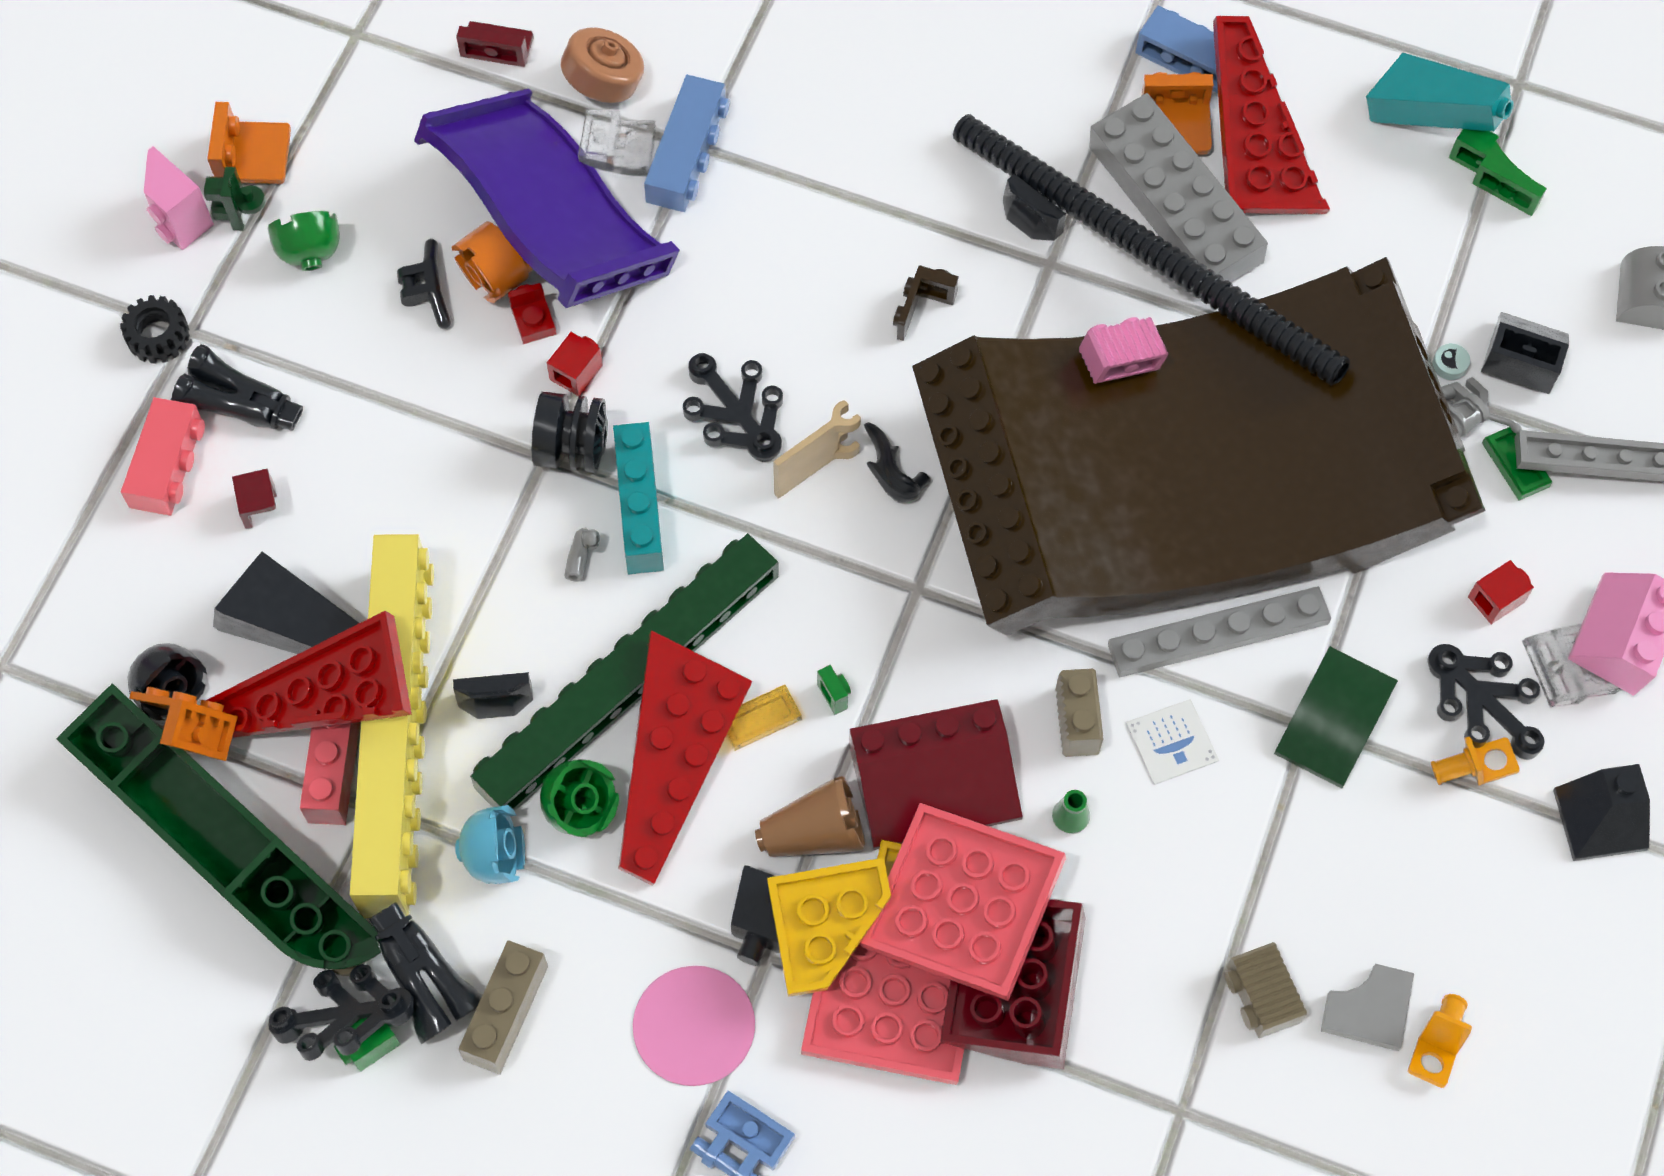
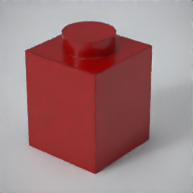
(575, 363)
(1501, 591)

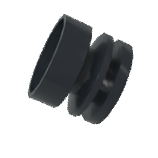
(571, 432)

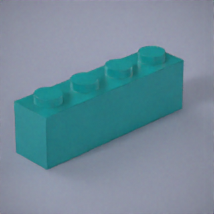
(638, 498)

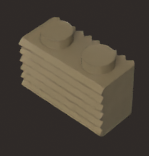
(1079, 712)
(1265, 990)

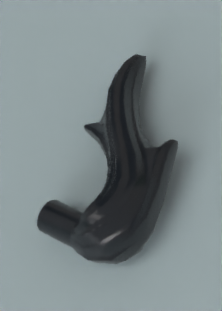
(893, 481)

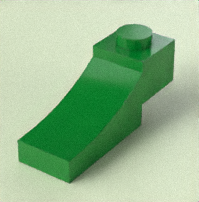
(1495, 171)

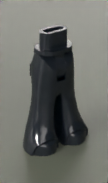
(245, 396)
(409, 952)

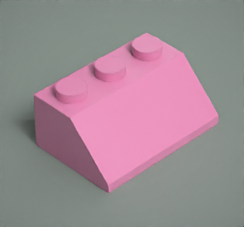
(1623, 630)

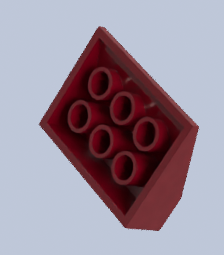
(939, 759)
(1038, 1015)

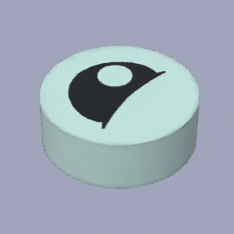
(1451, 361)

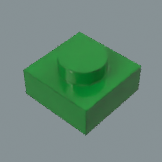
(834, 689)

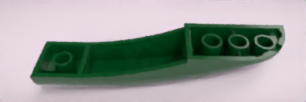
(218, 836)

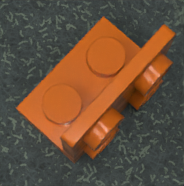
(254, 148)
(191, 726)

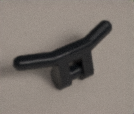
(414, 294)

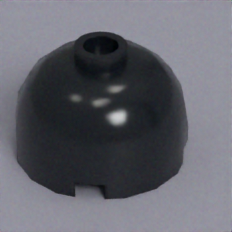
(168, 669)

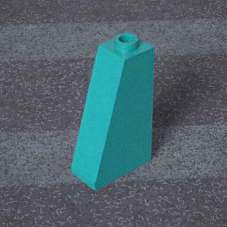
(1438, 96)

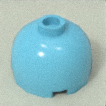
(492, 846)

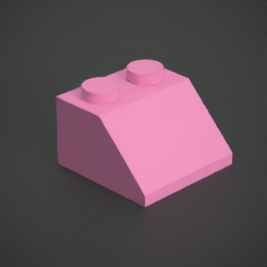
(174, 201)

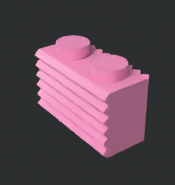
(1123, 349)

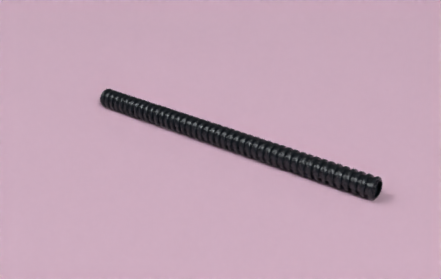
(1153, 250)

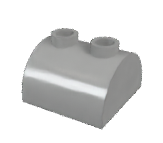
(1642, 288)

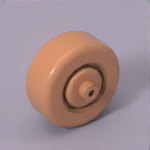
(602, 65)

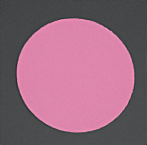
(693, 1025)

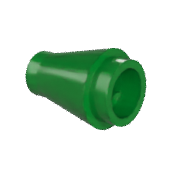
(1071, 812)

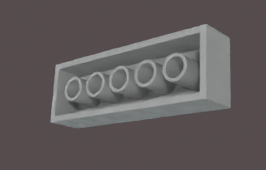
(1176, 189)

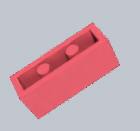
(163, 456)
(329, 773)

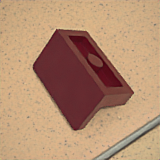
(494, 43)

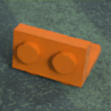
(1185, 103)

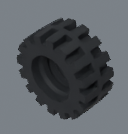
(147, 313)

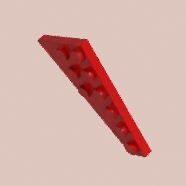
(332, 683)
(678, 734)

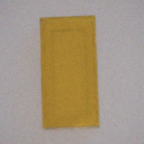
(763, 717)

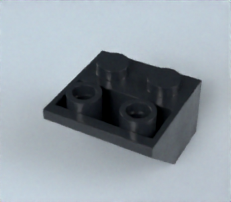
(1526, 353)

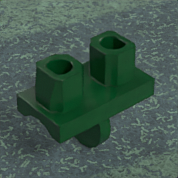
(231, 198)

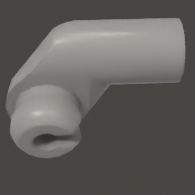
(583, 540)

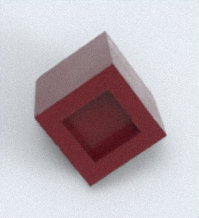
(254, 494)

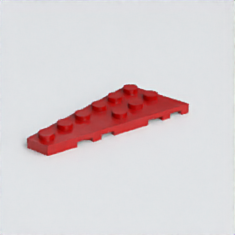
(1258, 136)

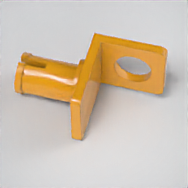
(1473, 763)
(1442, 1039)

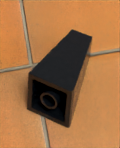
(278, 609)

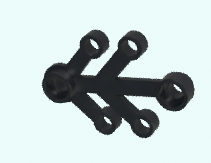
(736, 410)
(1483, 695)
(389, 1007)

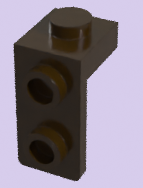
(927, 283)

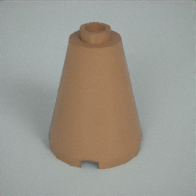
(814, 824)

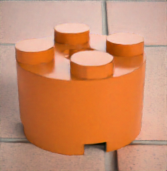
(491, 261)

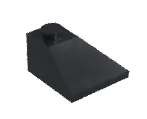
(1605, 812)

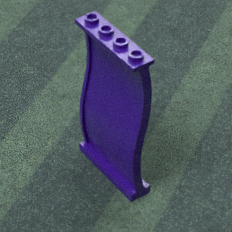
(545, 198)

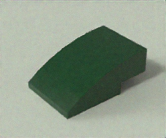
(1335, 717)

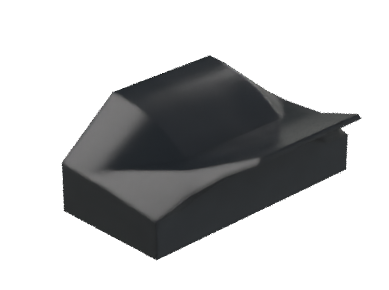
(1031, 211)
(494, 694)

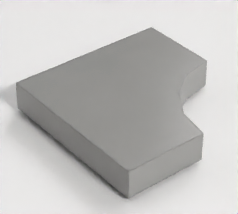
(1372, 1011)

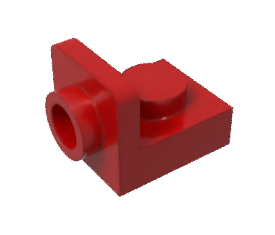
(531, 313)

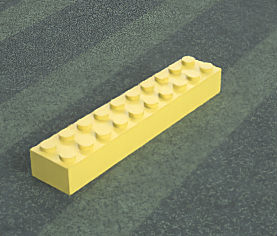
(391, 746)

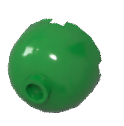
(305, 239)
(579, 797)

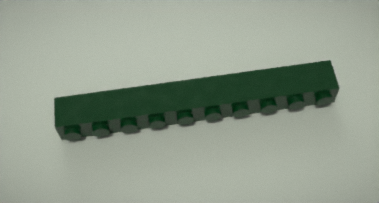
(617, 680)

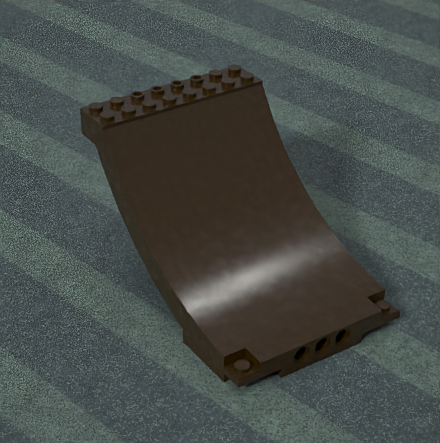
(1199, 473)

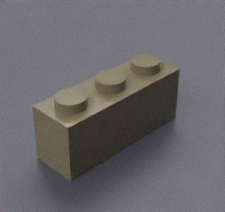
(503, 1007)

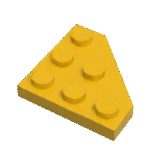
(824, 918)

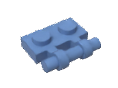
(747, 1130)

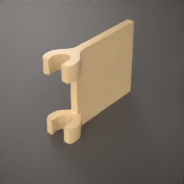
(816, 451)

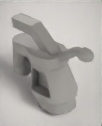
(1472, 407)

